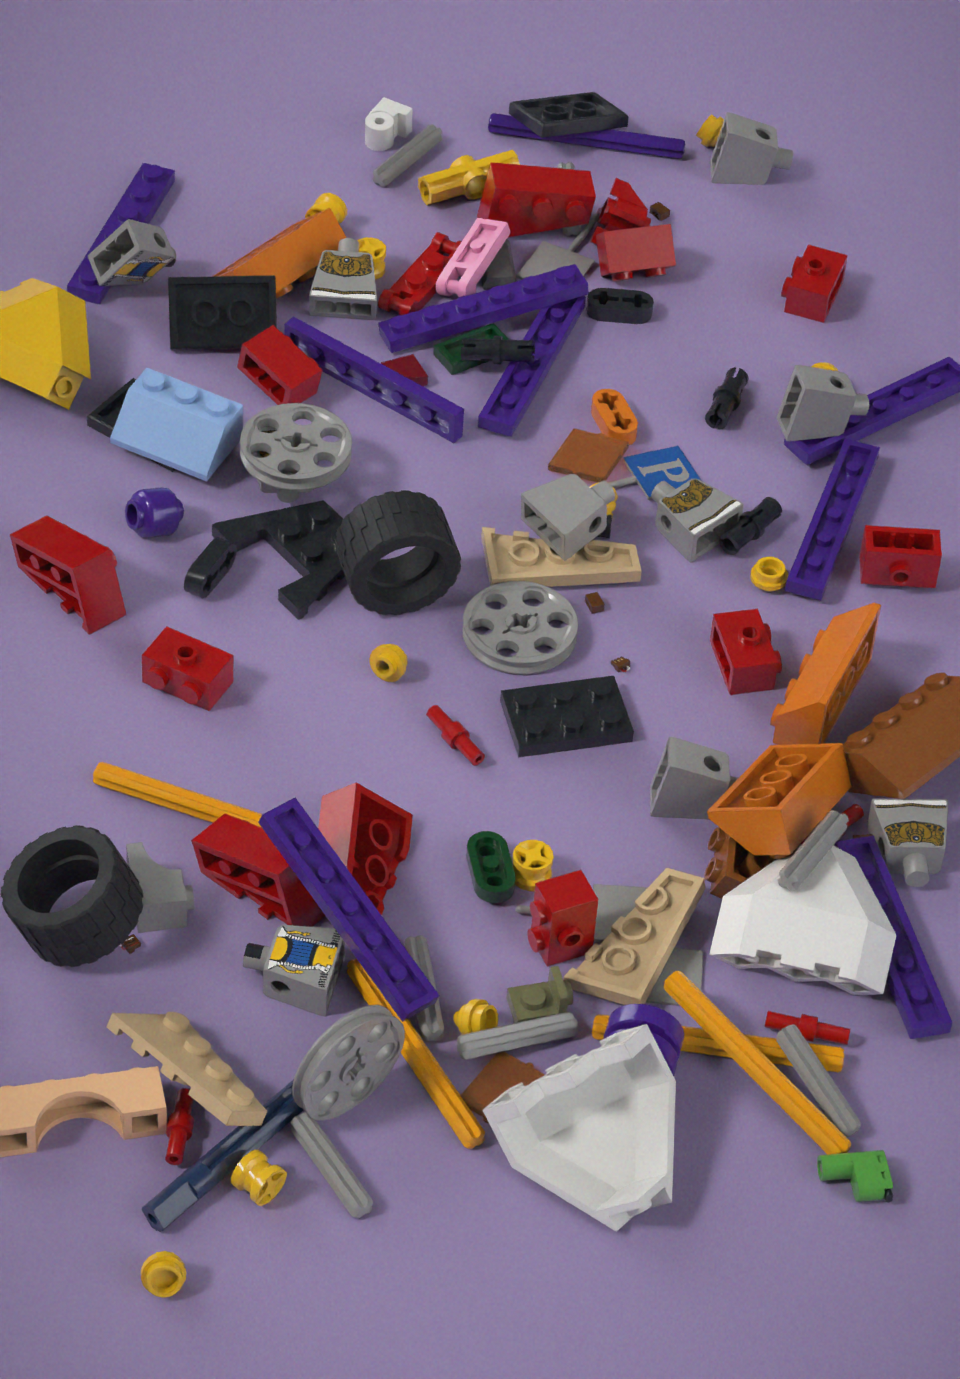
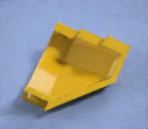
(44, 340)

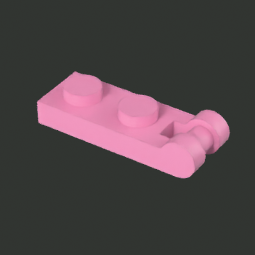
(472, 258)

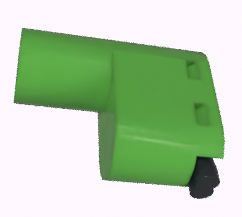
(866, 1171)

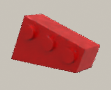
(537, 197)
(73, 568)
(249, 864)

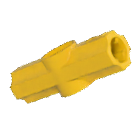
(463, 177)

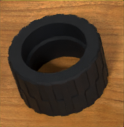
(387, 525)
(92, 924)

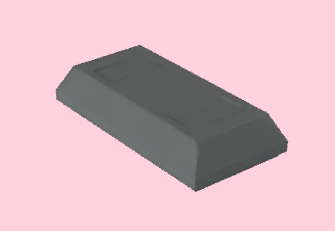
(501, 269)

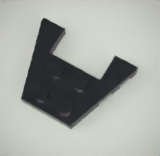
(303, 538)

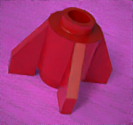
(622, 213)

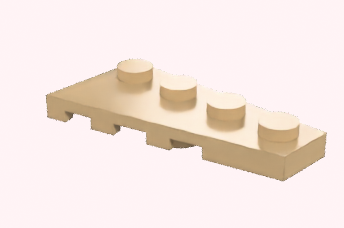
(534, 561)
(641, 943)
(191, 1062)

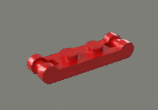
(419, 281)

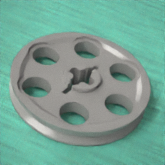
(302, 458)
(519, 638)
(348, 1062)

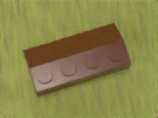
(908, 741)

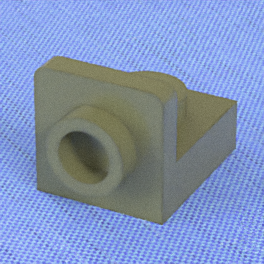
(541, 998)

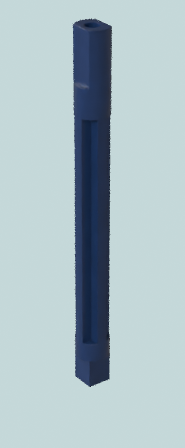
(219, 1162)

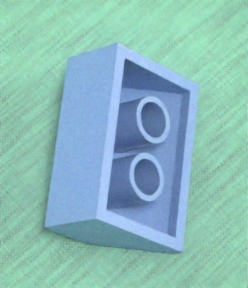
(178, 424)

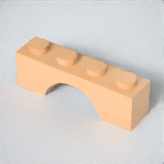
(125, 1100)

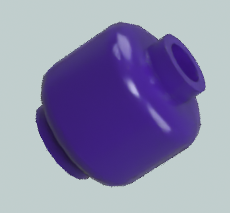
(154, 512)

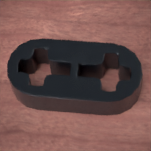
(619, 305)
(210, 567)

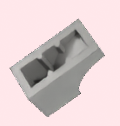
(163, 889)

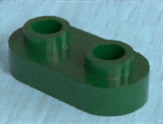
(494, 874)

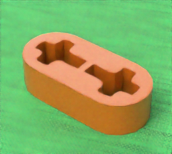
(621, 415)

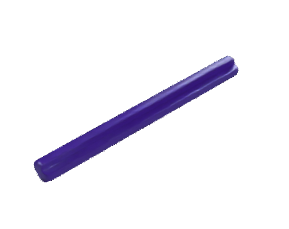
(603, 139)

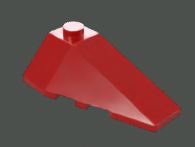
(367, 837)

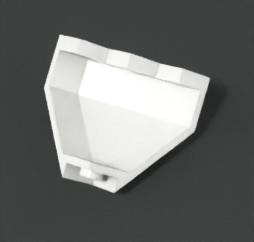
(817, 933)
(596, 1128)

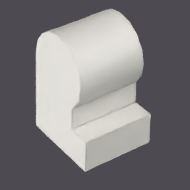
(387, 122)

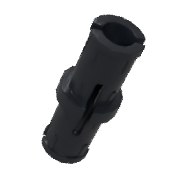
(498, 350)
(726, 398)
(750, 525)

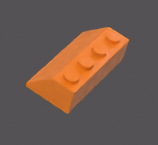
(291, 252)
(827, 678)
(782, 797)

